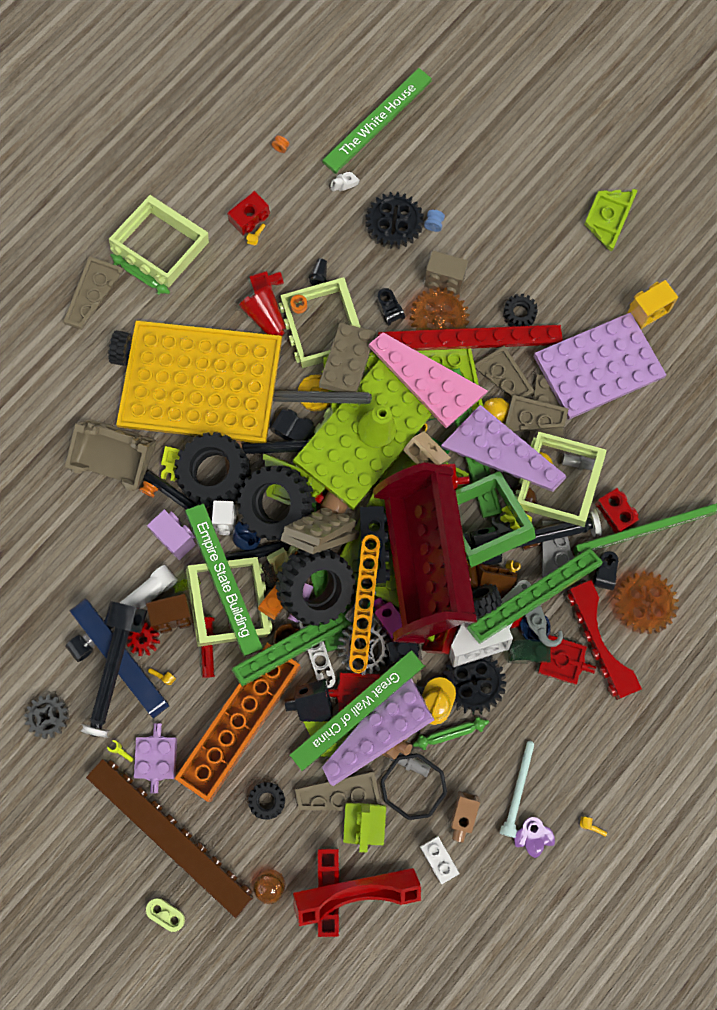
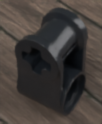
(390, 309)
(606, 575)

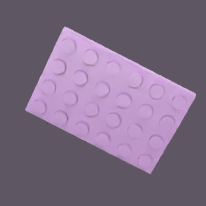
(599, 365)

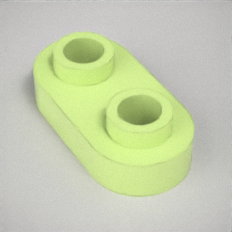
(165, 915)

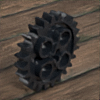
(411, 222)
(478, 699)

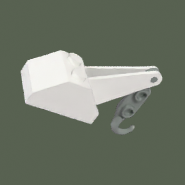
(467, 649)

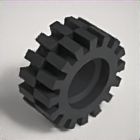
(524, 302)
(120, 348)
(486, 599)
(257, 810)

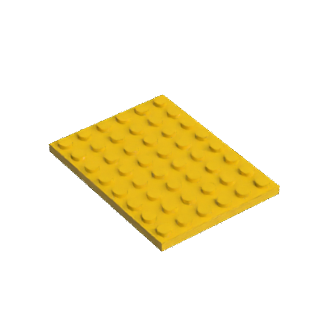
(200, 381)

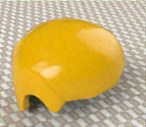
(498, 407)

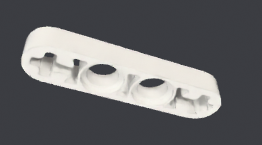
(321, 651)

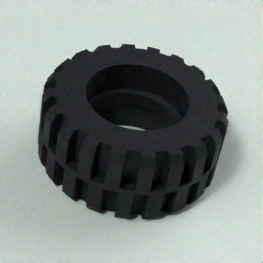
(200, 450)
(253, 494)
(331, 601)

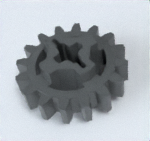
(50, 709)

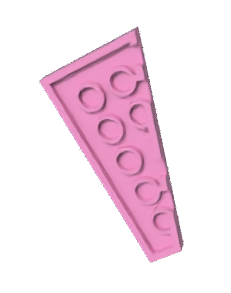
(435, 386)

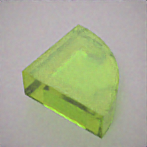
(182, 585)

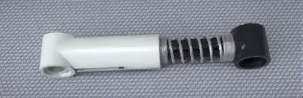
(159, 581)

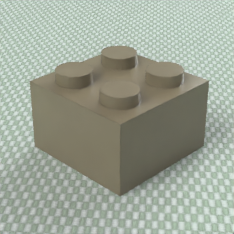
(446, 272)

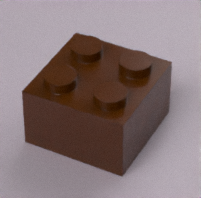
(170, 613)

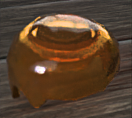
(269, 886)

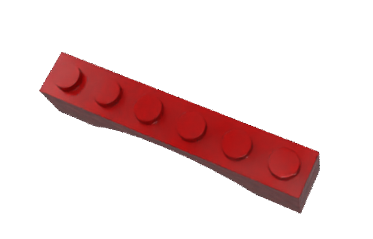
(620, 678)
(396, 887)

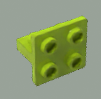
(364, 825)

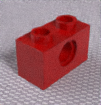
(251, 204)

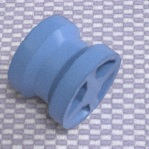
(434, 220)

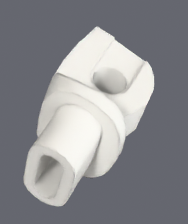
(344, 182)

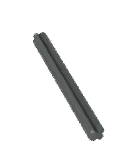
(322, 397)

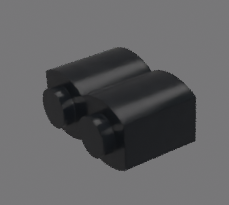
(292, 427)

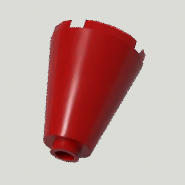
(264, 311)

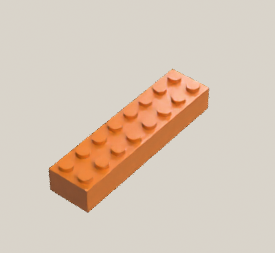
(234, 730)

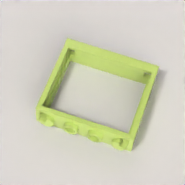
(174, 219)
(338, 285)
(576, 448)
(196, 603)

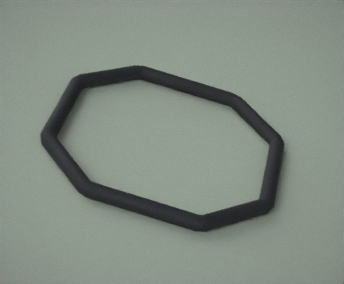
(395, 807)

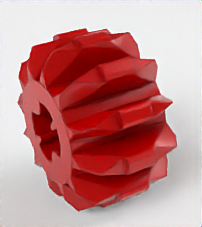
(138, 646)

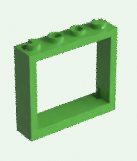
(506, 542)

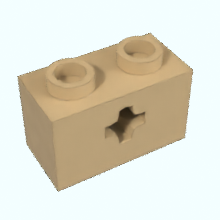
(425, 449)

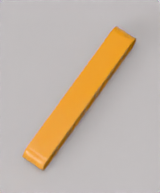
(368, 594)

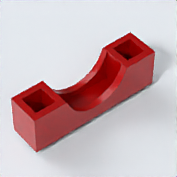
(328, 875)

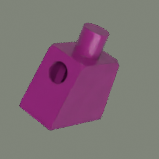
(393, 619)

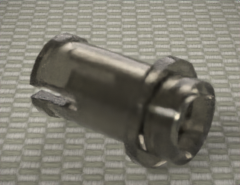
(269, 575)

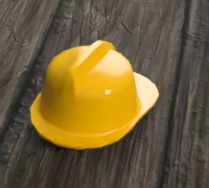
(439, 698)

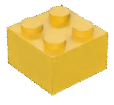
(653, 303)

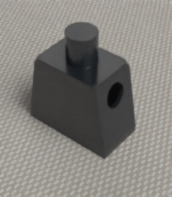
(397, 650)
(312, 702)

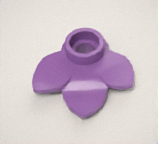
(534, 840)

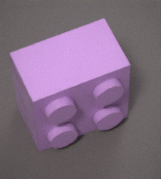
(170, 533)

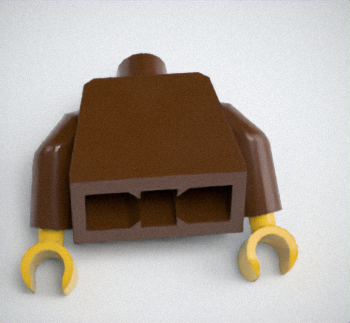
(503, 578)

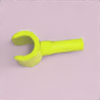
(120, 751)

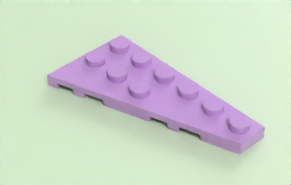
(498, 447)
(379, 732)

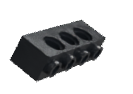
(377, 516)

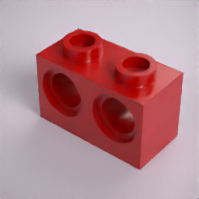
(613, 513)

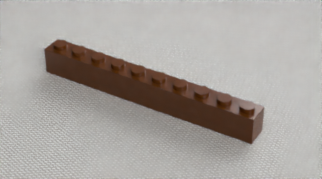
(170, 837)

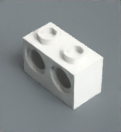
(224, 517)
(439, 860)

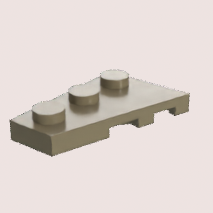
(504, 373)
(534, 415)

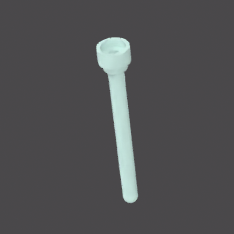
(508, 828)

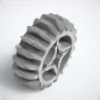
(378, 638)

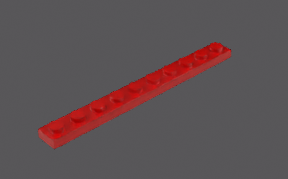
(479, 337)

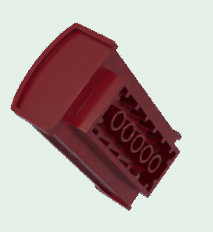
(427, 551)

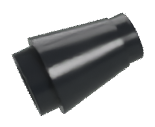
(319, 272)

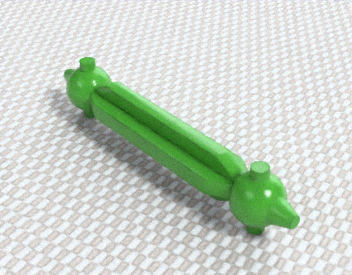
(136, 272)
(450, 733)

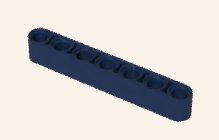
(129, 669)

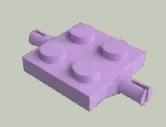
(155, 758)

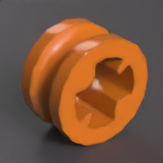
(280, 144)
(301, 309)
(148, 489)

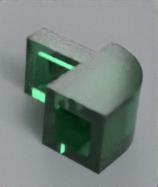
(528, 651)

